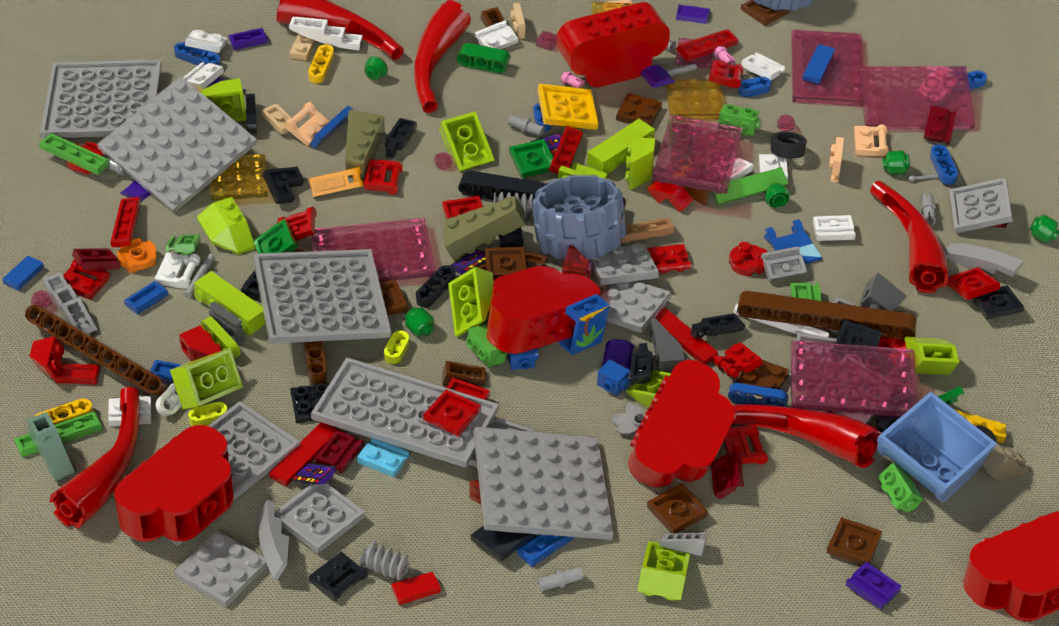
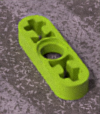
(220, 336)

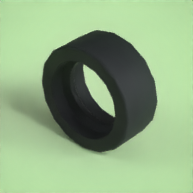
(788, 145)

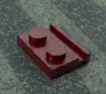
(939, 124)
(96, 259)
(339, 451)
(727, 474)

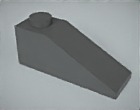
(666, 348)

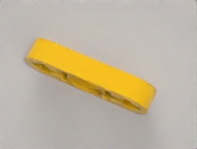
(319, 57)
(68, 408)

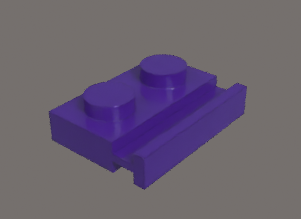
(873, 585)

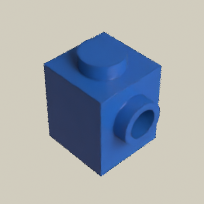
(523, 360)
(613, 377)

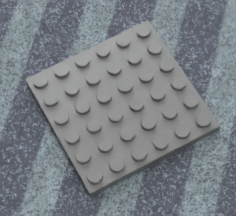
(97, 96)
(177, 144)
(321, 296)
(542, 483)

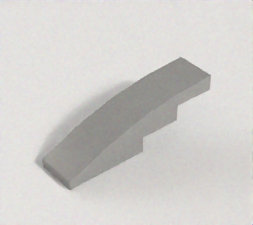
(982, 257)
(67, 303)
(272, 542)

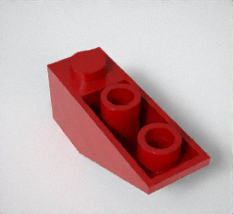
(198, 343)

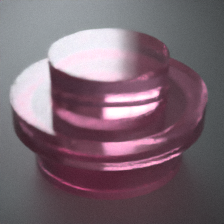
(786, 123)
(443, 160)
(41, 299)

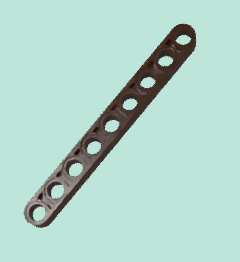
(824, 314)
(90, 346)
(315, 357)

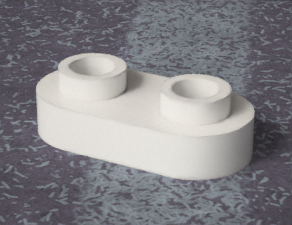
(171, 401)

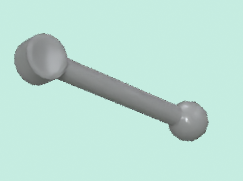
(912, 178)

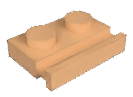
(835, 161)

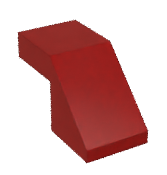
(676, 194)

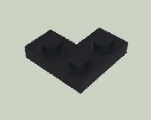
(280, 181)

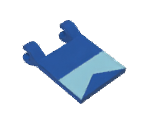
(798, 238)

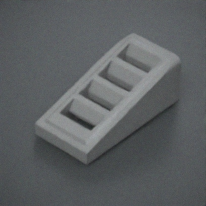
(685, 542)

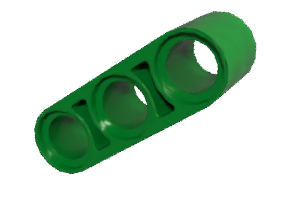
(483, 58)

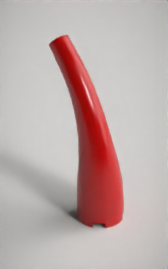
(339, 17)
(439, 35)
(926, 255)
(835, 433)
(91, 488)

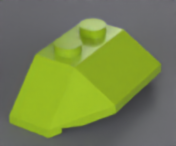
(226, 226)

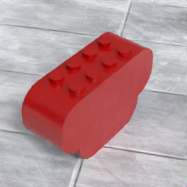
(613, 43)
(531, 308)
(681, 427)
(177, 488)
(1017, 570)

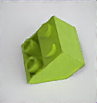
(640, 162)
(933, 355)

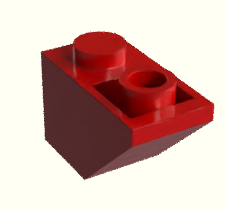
(47, 356)

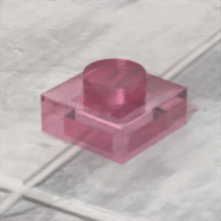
(546, 40)

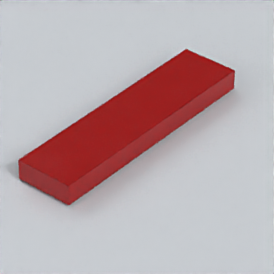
(707, 44)
(566, 149)
(125, 222)
(696, 347)
(302, 454)

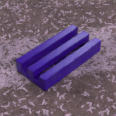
(248, 38)

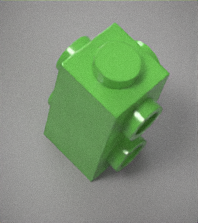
(740, 117)
(483, 348)
(900, 488)

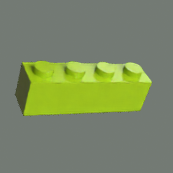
(614, 150)
(214, 288)

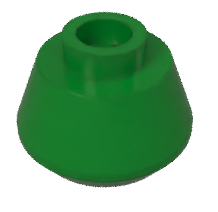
(375, 68)
(777, 195)

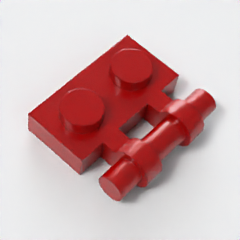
(670, 258)
(738, 359)

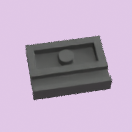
(227, 321)

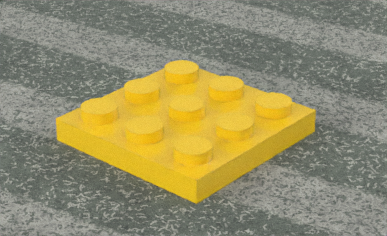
(567, 106)

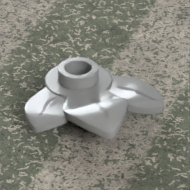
(629, 421)

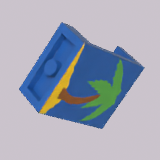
(590, 324)

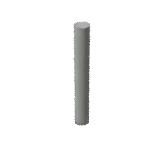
(683, 69)
(202, 271)

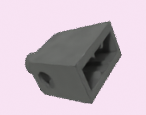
(881, 294)

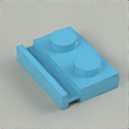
(383, 457)

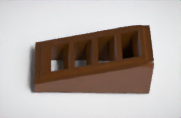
(492, 13)
(460, 371)

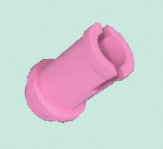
(722, 54)
(568, 78)

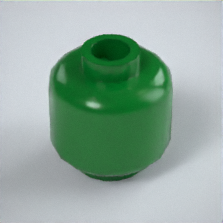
(896, 162)
(1044, 228)
(419, 322)

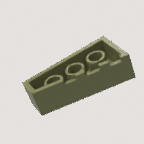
(363, 139)
(482, 226)

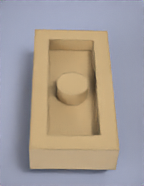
(518, 20)
(301, 48)
(276, 117)

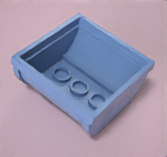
(936, 446)

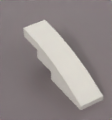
(320, 31)

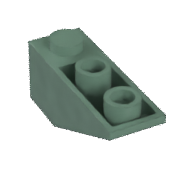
(50, 446)

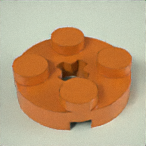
(146, 255)

